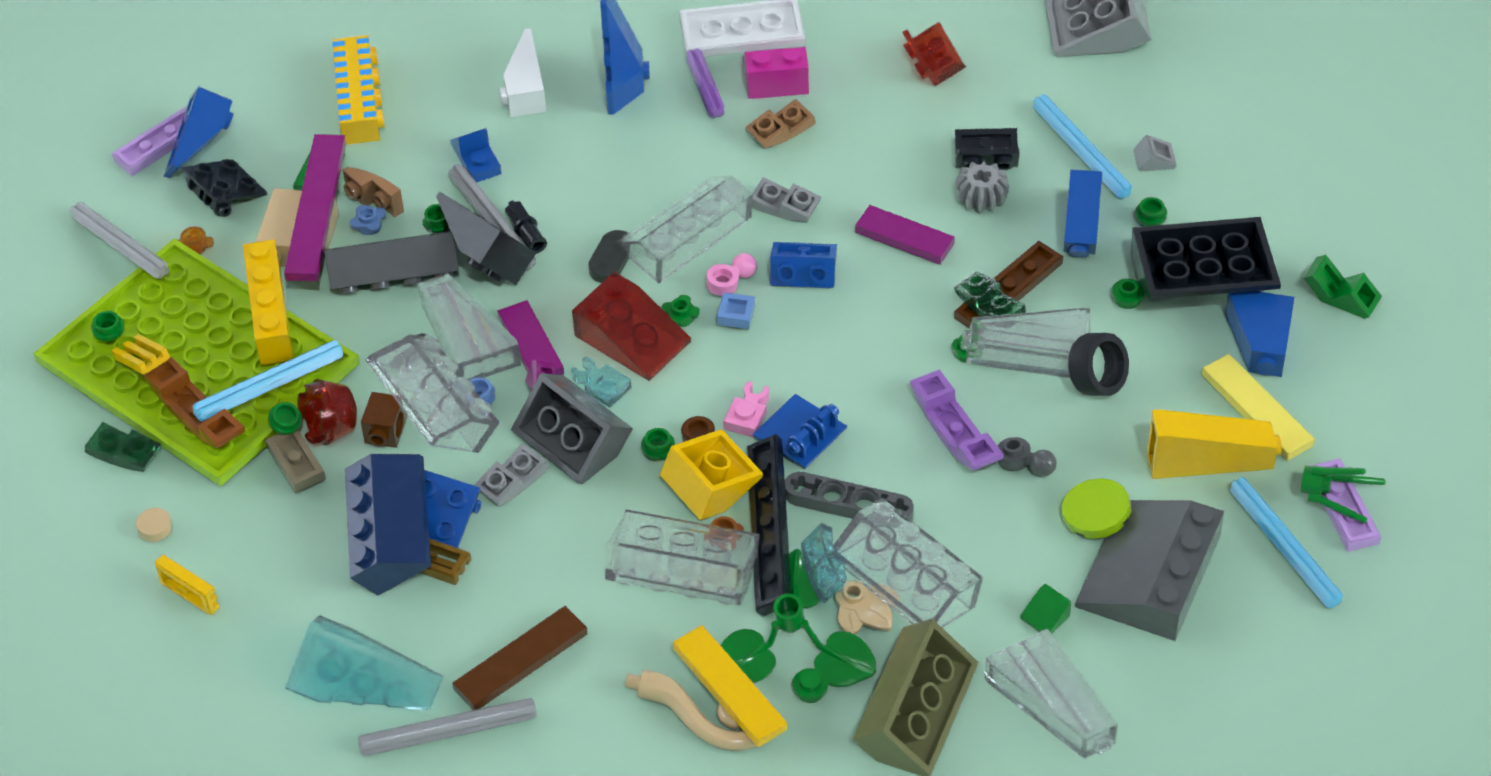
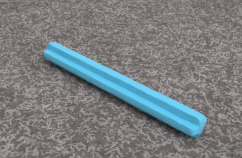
(1082, 146)
(267, 380)
(1286, 542)

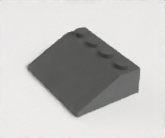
(1153, 565)

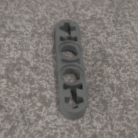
(850, 493)

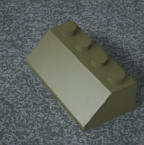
(916, 699)

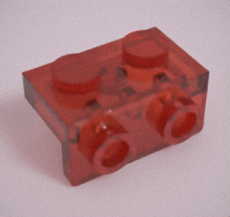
(934, 53)

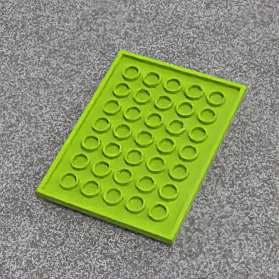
(207, 329)

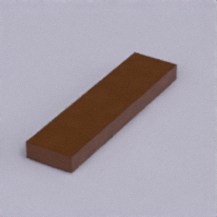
(1019, 276)
(519, 658)

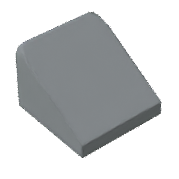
(1154, 154)

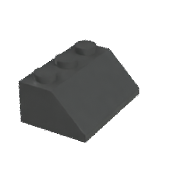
(570, 427)

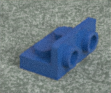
(803, 264)

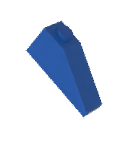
(202, 122)

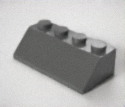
(391, 260)

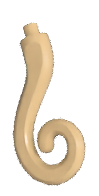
(666, 691)

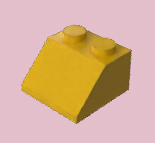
(709, 473)

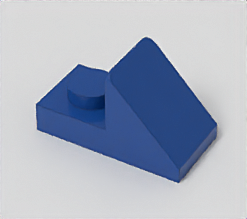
(477, 155)

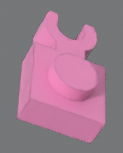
(748, 413)

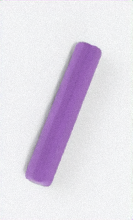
(705, 83)

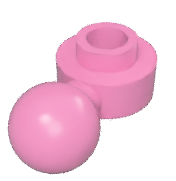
(725, 277)

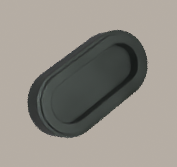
(608, 257)

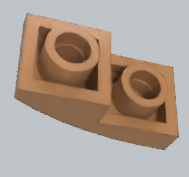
(777, 128)
(372, 188)

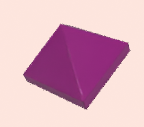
(535, 369)

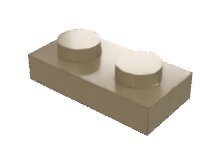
(295, 460)

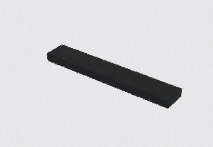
(769, 520)

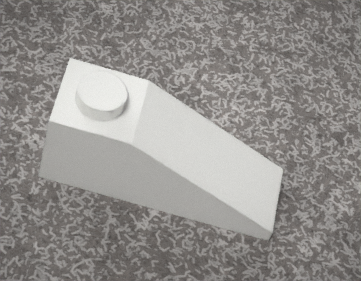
(523, 80)

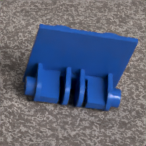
(803, 429)
(449, 507)

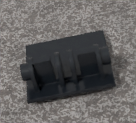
(221, 183)

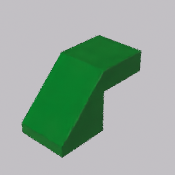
(1350, 294)

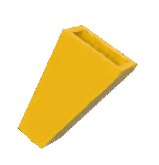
(1208, 444)

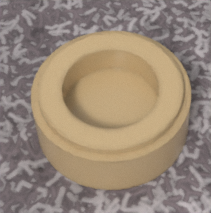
(154, 524)

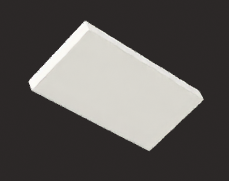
(743, 27)

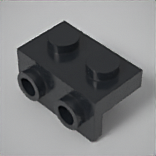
(990, 144)

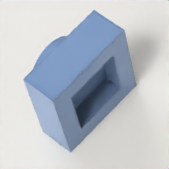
(736, 310)

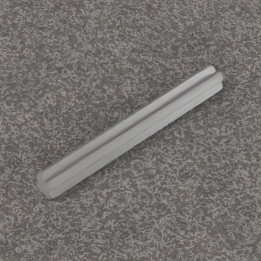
(481, 202)
(119, 240)
(447, 727)

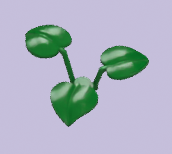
(843, 659)

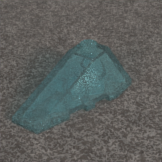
(353, 668)

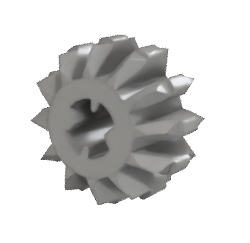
(982, 186)

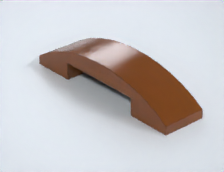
(179, 394)

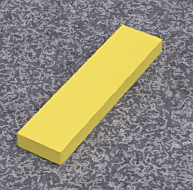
(1257, 404)

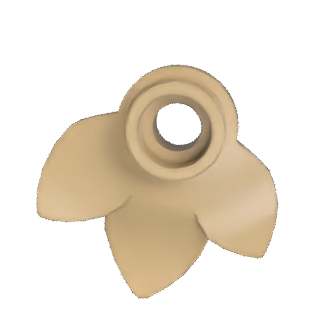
(861, 610)

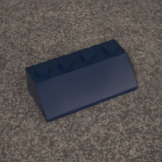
(387, 520)

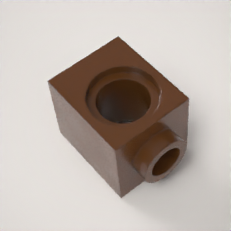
(383, 420)

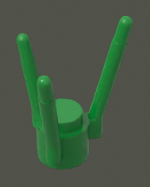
(1319, 480)

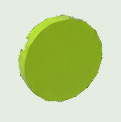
(1096, 508)

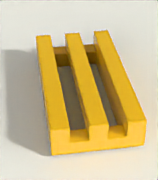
(146, 350)
(187, 585)

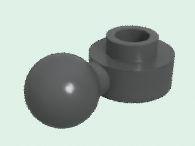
(1018, 456)

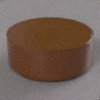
(696, 427)

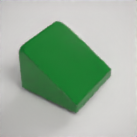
(1047, 609)

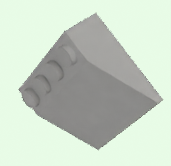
(1096, 26)

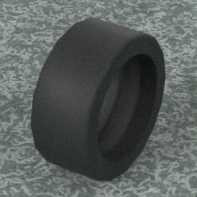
(1081, 364)

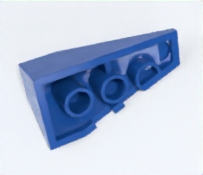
(621, 58)

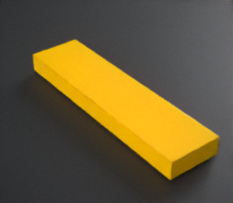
(730, 686)

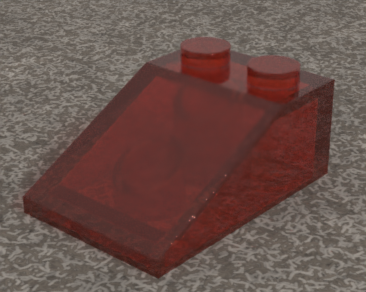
(628, 327)

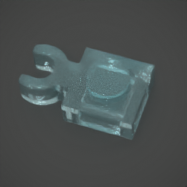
(602, 384)

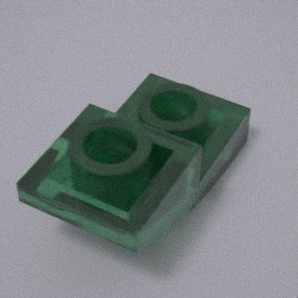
(985, 296)
(120, 449)

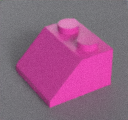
(776, 72)

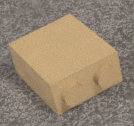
(280, 221)

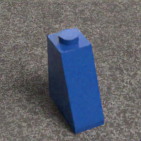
(1082, 212)
(1261, 329)

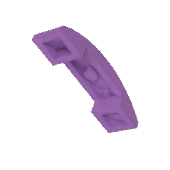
(951, 422)

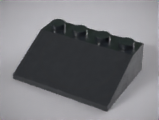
(1203, 258)

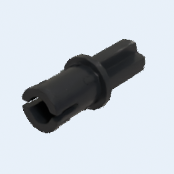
(525, 226)

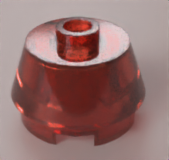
(327, 411)

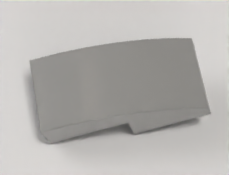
(785, 203)
(508, 480)

